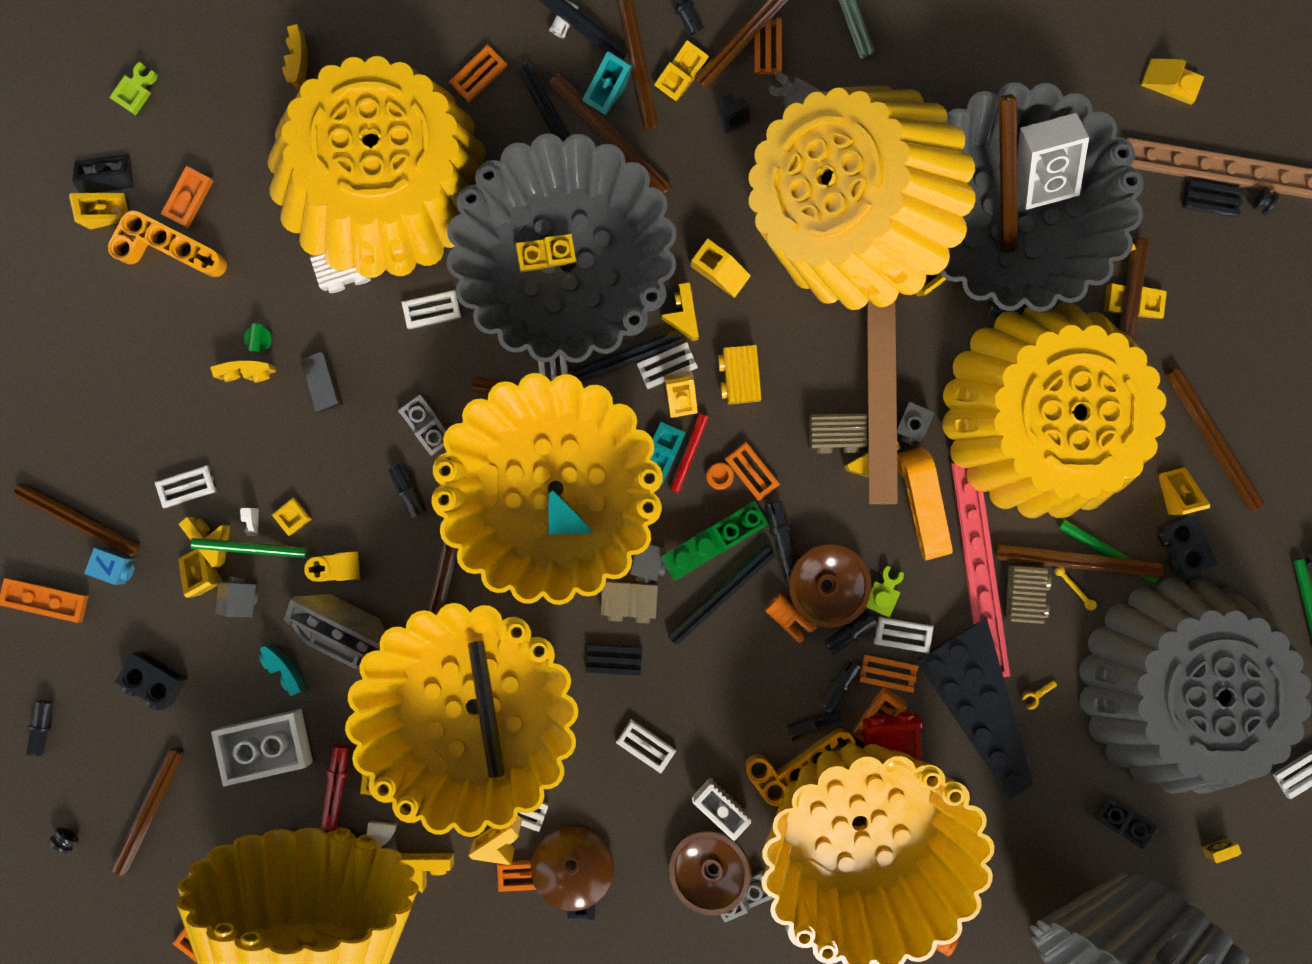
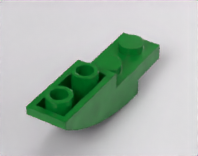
(714, 540)

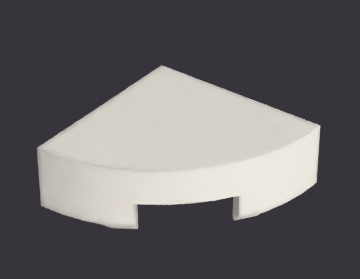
(250, 516)
(381, 830)

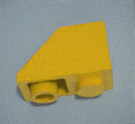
(720, 268)

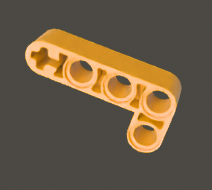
(172, 246)
(926, 502)
(782, 776)

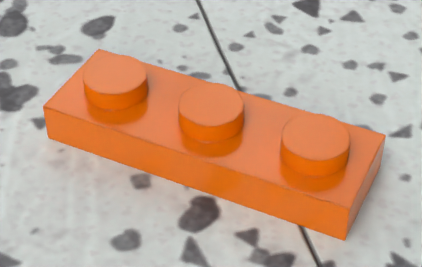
(43, 600)

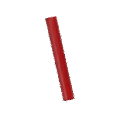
(688, 453)

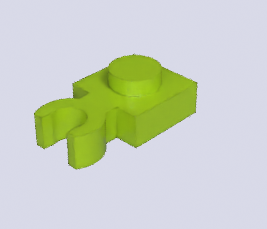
(132, 92)
(883, 595)

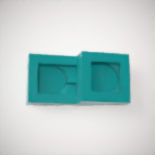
(666, 443)

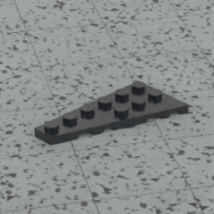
(974, 690)

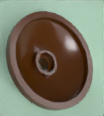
(847, 591)
(698, 884)
(583, 885)

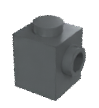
(913, 424)
(648, 564)
(236, 597)

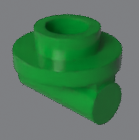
(257, 338)

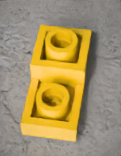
(297, 61)
(545, 253)
(250, 370)

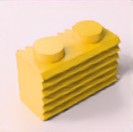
(741, 375)

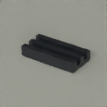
(1236, 202)
(610, 670)

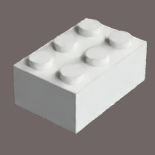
(1051, 160)
(262, 747)

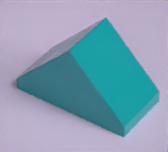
(608, 83)
(564, 519)

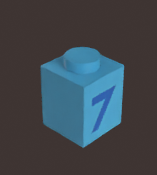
(110, 566)

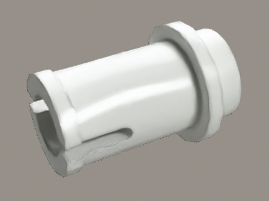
(560, 26)

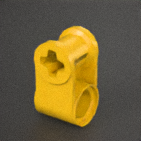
(337, 567)

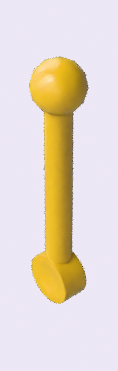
(1089, 603)

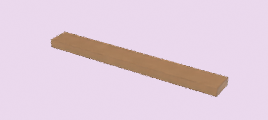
(1221, 168)
(882, 404)

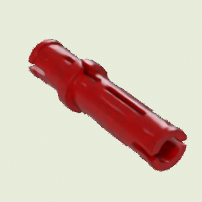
(340, 756)

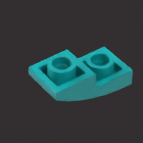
(275, 660)

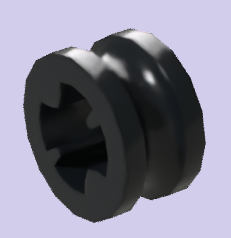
(1265, 200)
(63, 840)

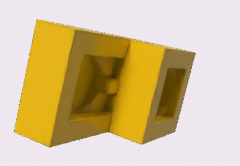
(682, 71)
(1151, 304)

